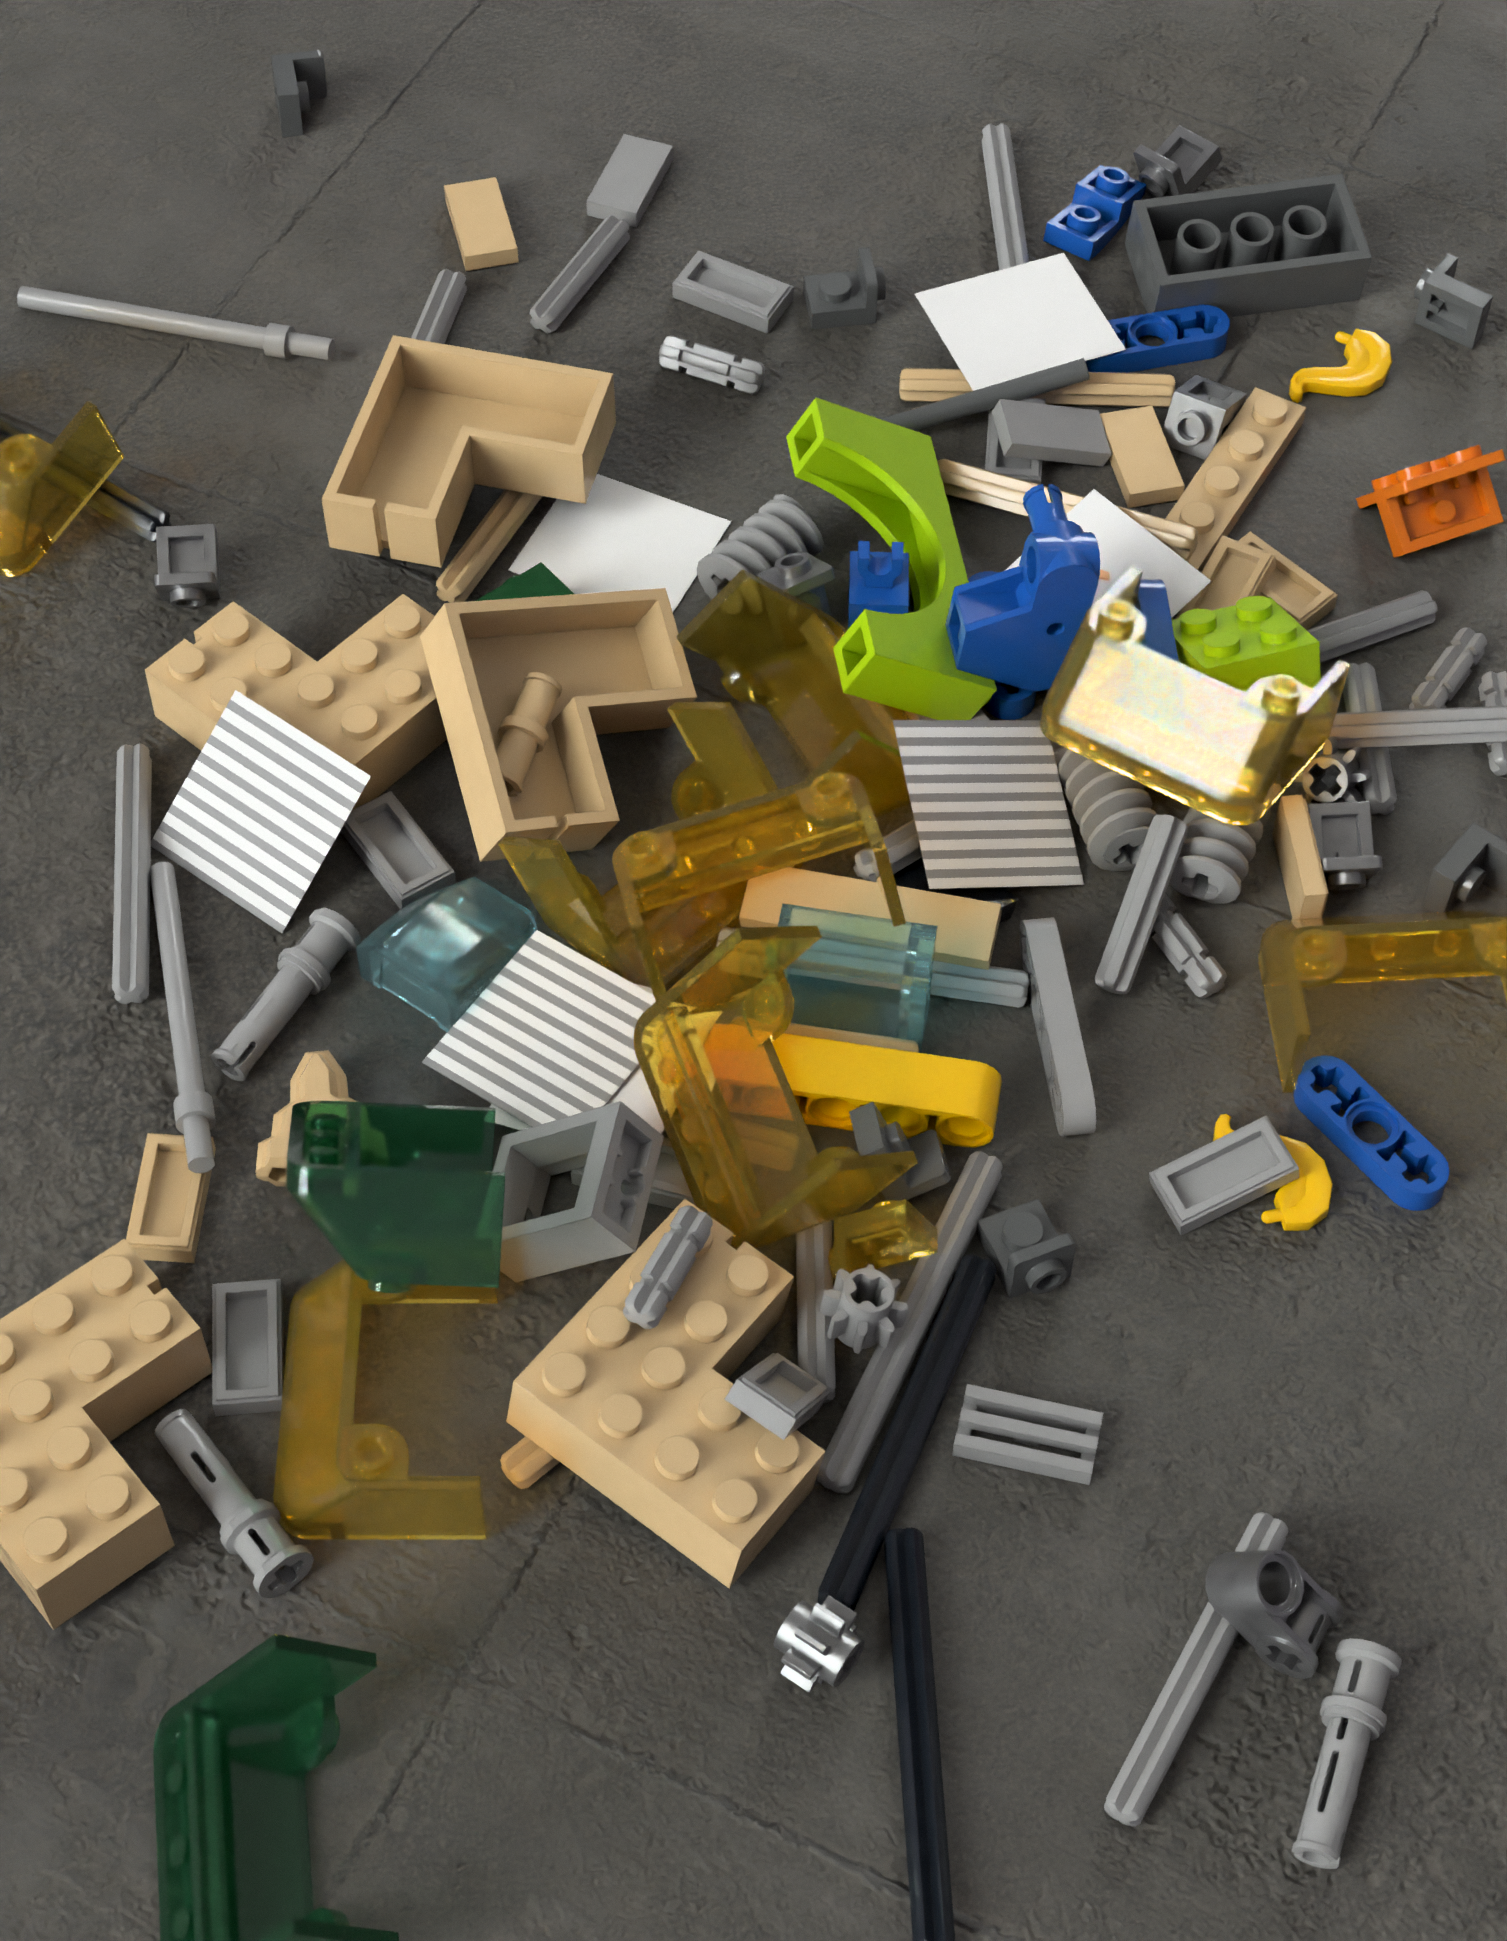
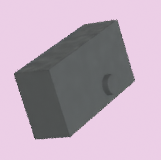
(1249, 247)

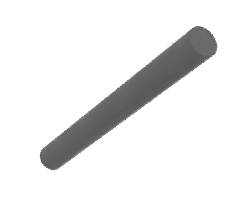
(987, 397)

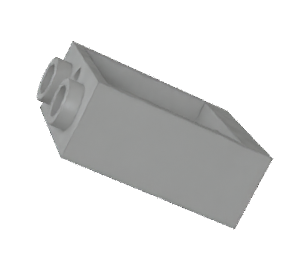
(604, 1223)

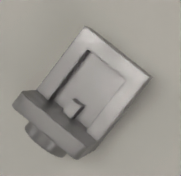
(1177, 164)
(187, 564)
(1345, 843)

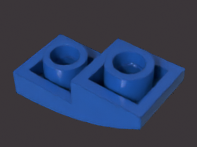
(1097, 212)

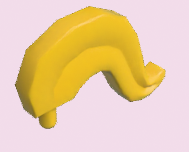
(1365, 371)
(1302, 1201)

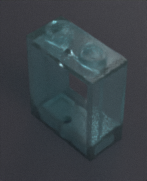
(864, 950)

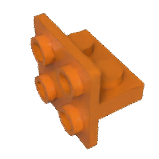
(1436, 500)

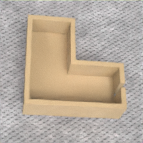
(454, 421)
(616, 675)
(360, 700)
(73, 1378)
(649, 1409)

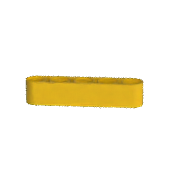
(907, 1087)

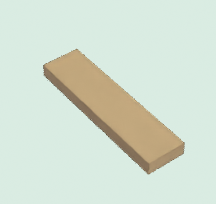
(963, 924)

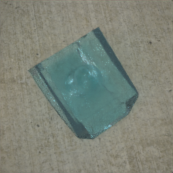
(446, 948)

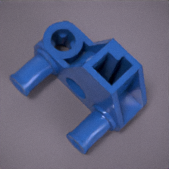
(1026, 617)

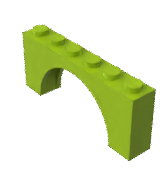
(898, 489)

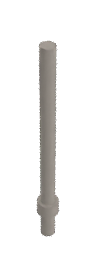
(275, 339)
(193, 1105)

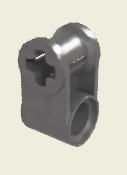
(1273, 1607)

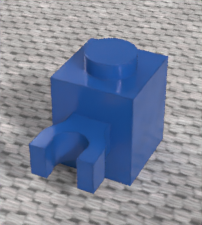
(878, 581)

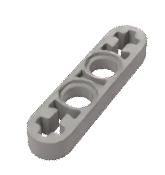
(1057, 1027)

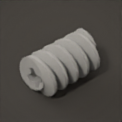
(766, 536)
(1109, 809)
(1215, 857)

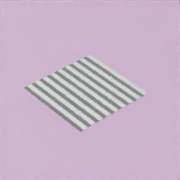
(987, 804)
(259, 811)
(545, 1035)

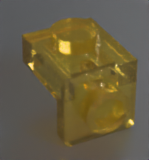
(881, 1237)

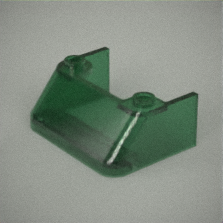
(401, 1190)
(236, 1796)

